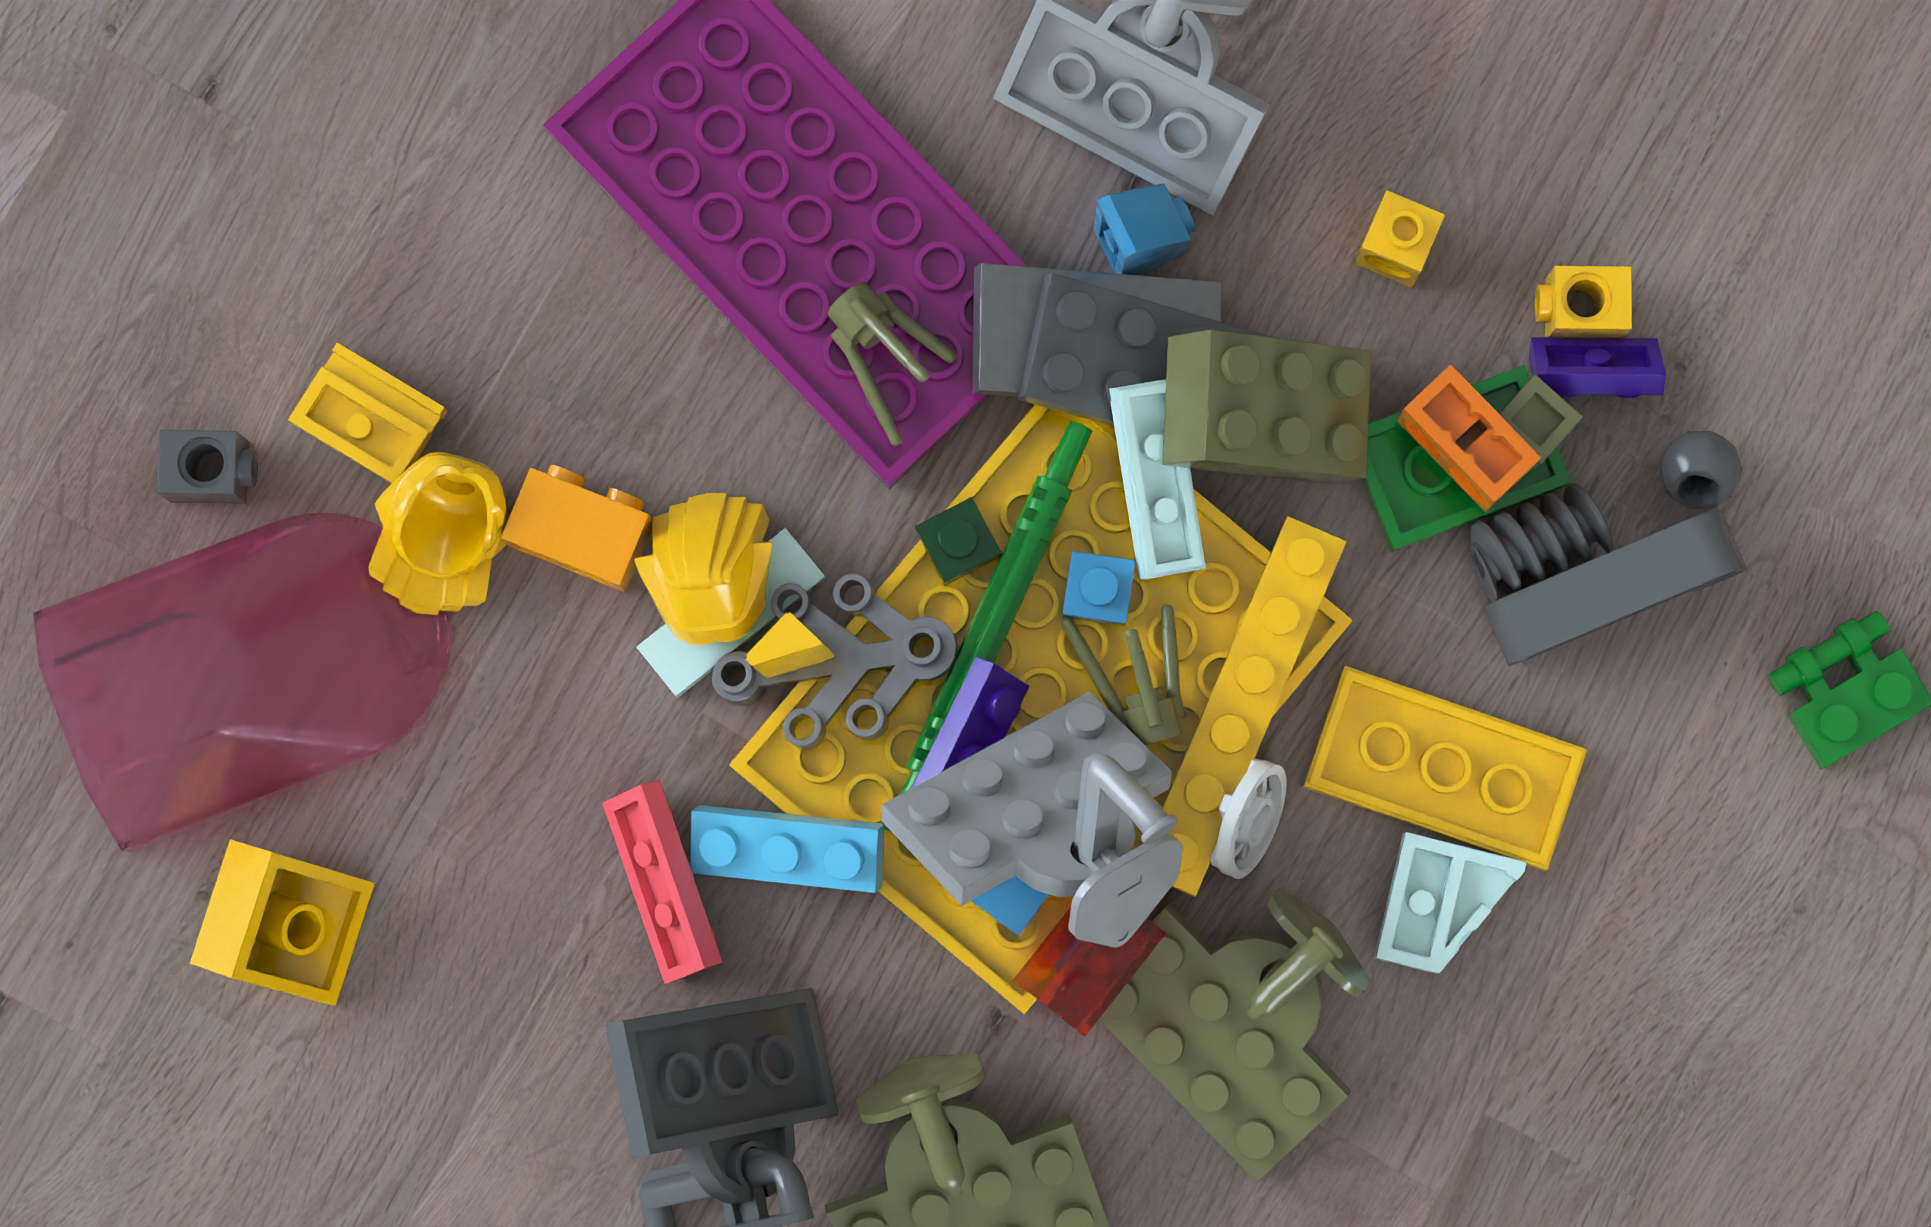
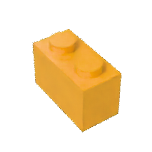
(578, 527)

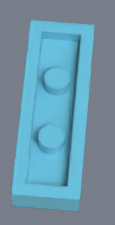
(787, 848)

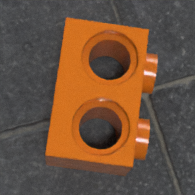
(1468, 438)

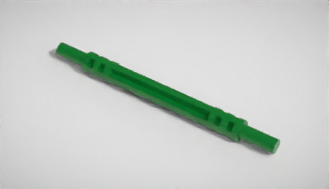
(1007, 584)

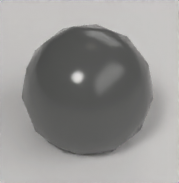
(1700, 469)

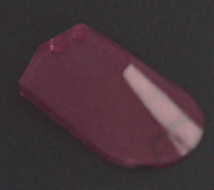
(236, 674)

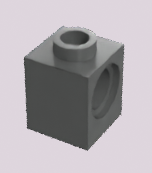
(179, 459)

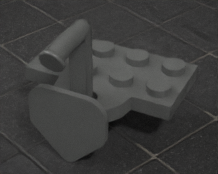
(727, 1093)

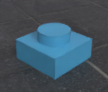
(1098, 588)

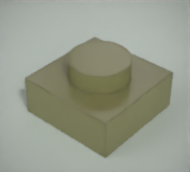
(1540, 417)

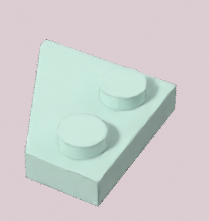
(1439, 899)

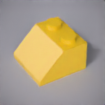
(282, 923)

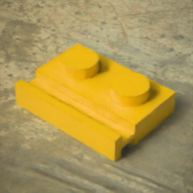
(367, 414)

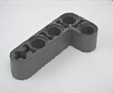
(1615, 586)

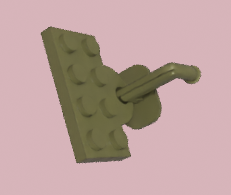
(1238, 1039)
(969, 1177)

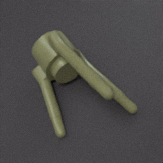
(867, 320)
(1149, 713)

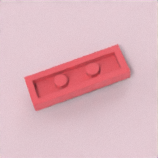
(662, 882)

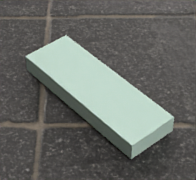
(1156, 495)
(686, 664)

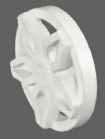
(1250, 819)

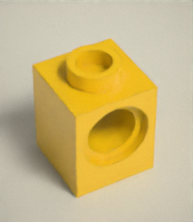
(1399, 239)
(1605, 284)

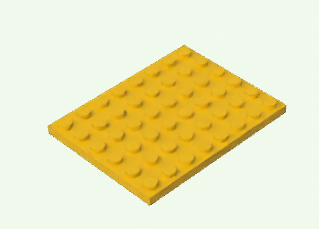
(855, 776)

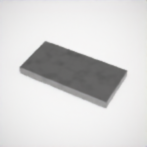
(1009, 301)

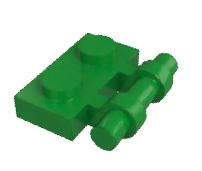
(1860, 707)

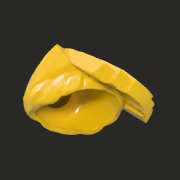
(439, 533)
(709, 567)

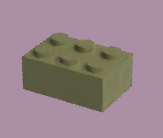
(1266, 406)

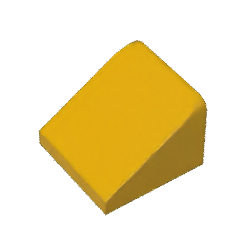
(787, 648)

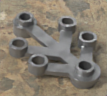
(850, 663)

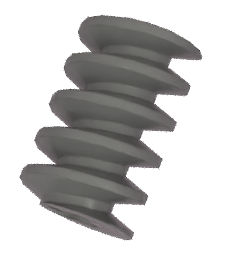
(1537, 539)

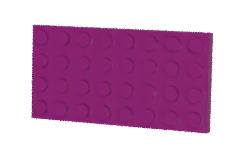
(781, 198)

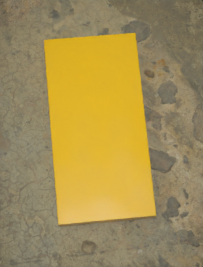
(1445, 768)

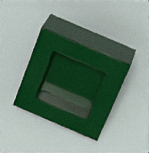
(958, 541)

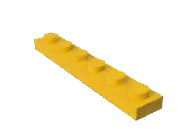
(1248, 690)

